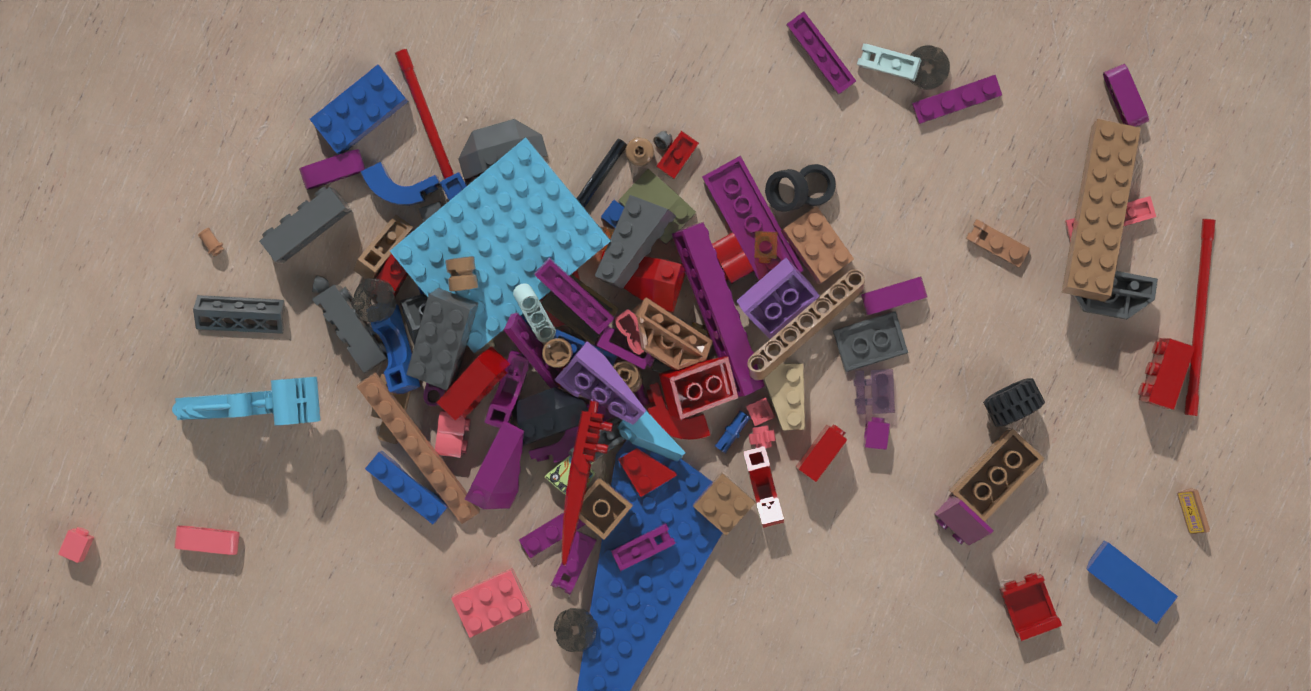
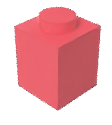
(76, 544)

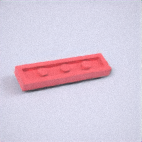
(1136, 212)

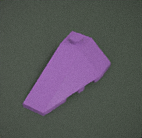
(597, 380)

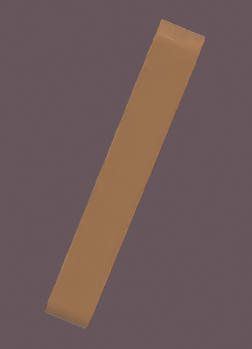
(802, 333)

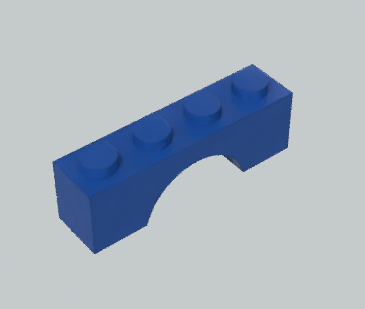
(398, 351)
(406, 488)

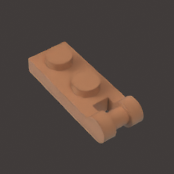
(998, 244)

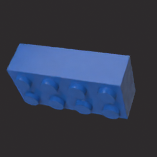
(359, 110)

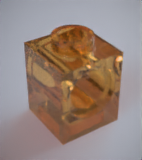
(771, 237)

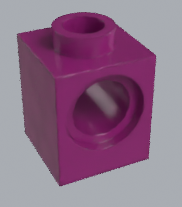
(876, 433)

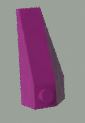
(499, 473)

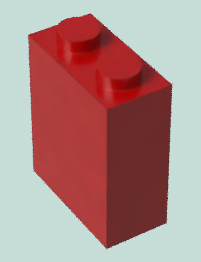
(822, 452)

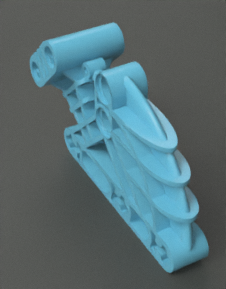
(289, 401)

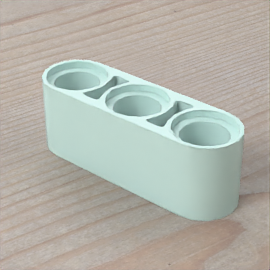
(534, 312)

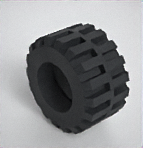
(1014, 402)

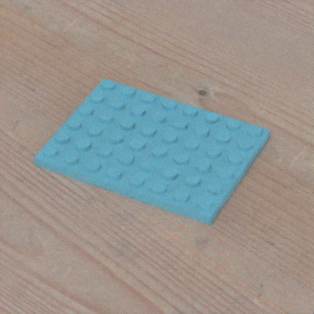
(511, 225)

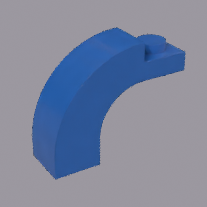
(383, 186)

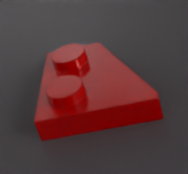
(645, 471)

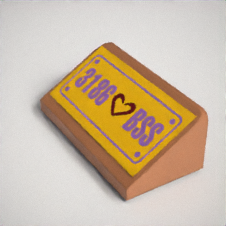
(1193, 511)

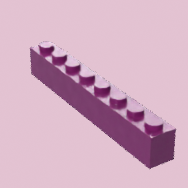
(716, 304)

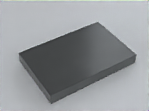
(870, 341)

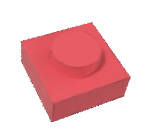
(760, 411)

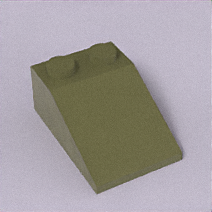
(654, 190)

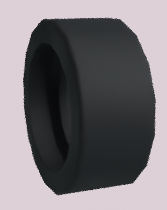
(830, 181)
(773, 195)

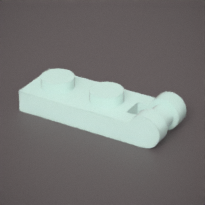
(889, 62)

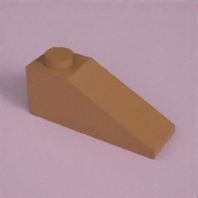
(378, 252)

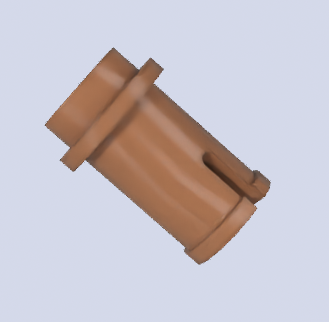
(211, 242)

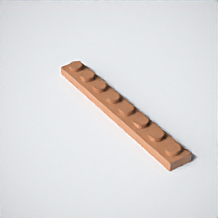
(417, 447)

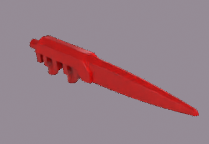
(584, 451)

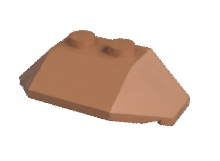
(670, 338)

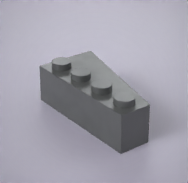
(632, 239)

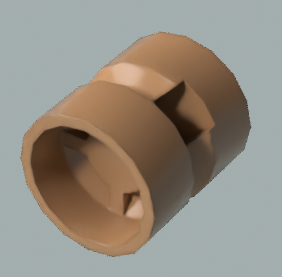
(461, 273)
(557, 352)
(629, 374)

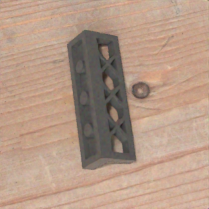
(238, 310)

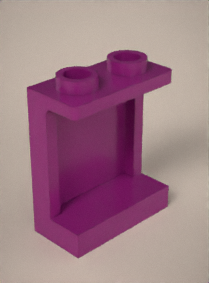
(605, 343)

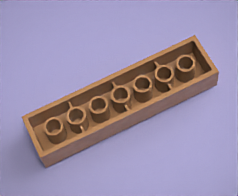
(1101, 210)

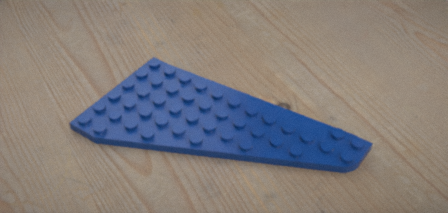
(640, 601)

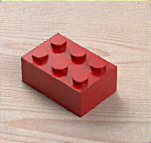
(1166, 373)
(474, 384)

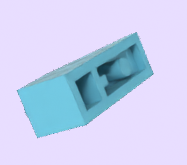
(651, 436)

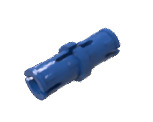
(732, 431)

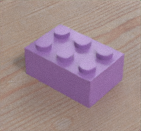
(777, 298)

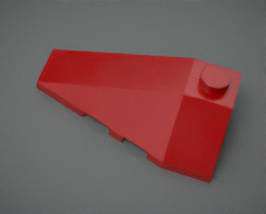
(657, 281)

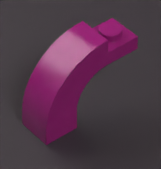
(508, 390)
(558, 450)

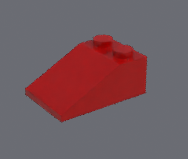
(698, 387)

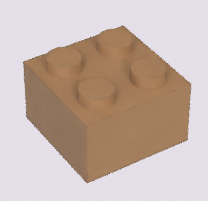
(724, 503)
(603, 508)

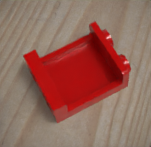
(1029, 606)

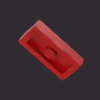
(677, 154)

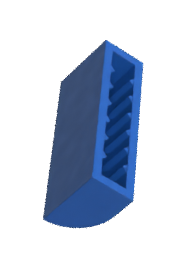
(1131, 581)

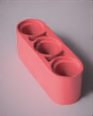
(207, 540)

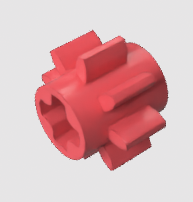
(762, 436)

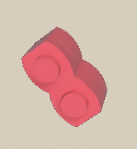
(628, 326)
(451, 435)

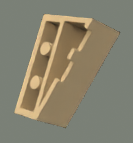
(787, 395)

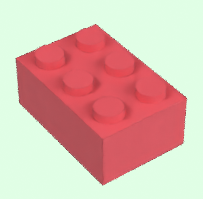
(491, 602)

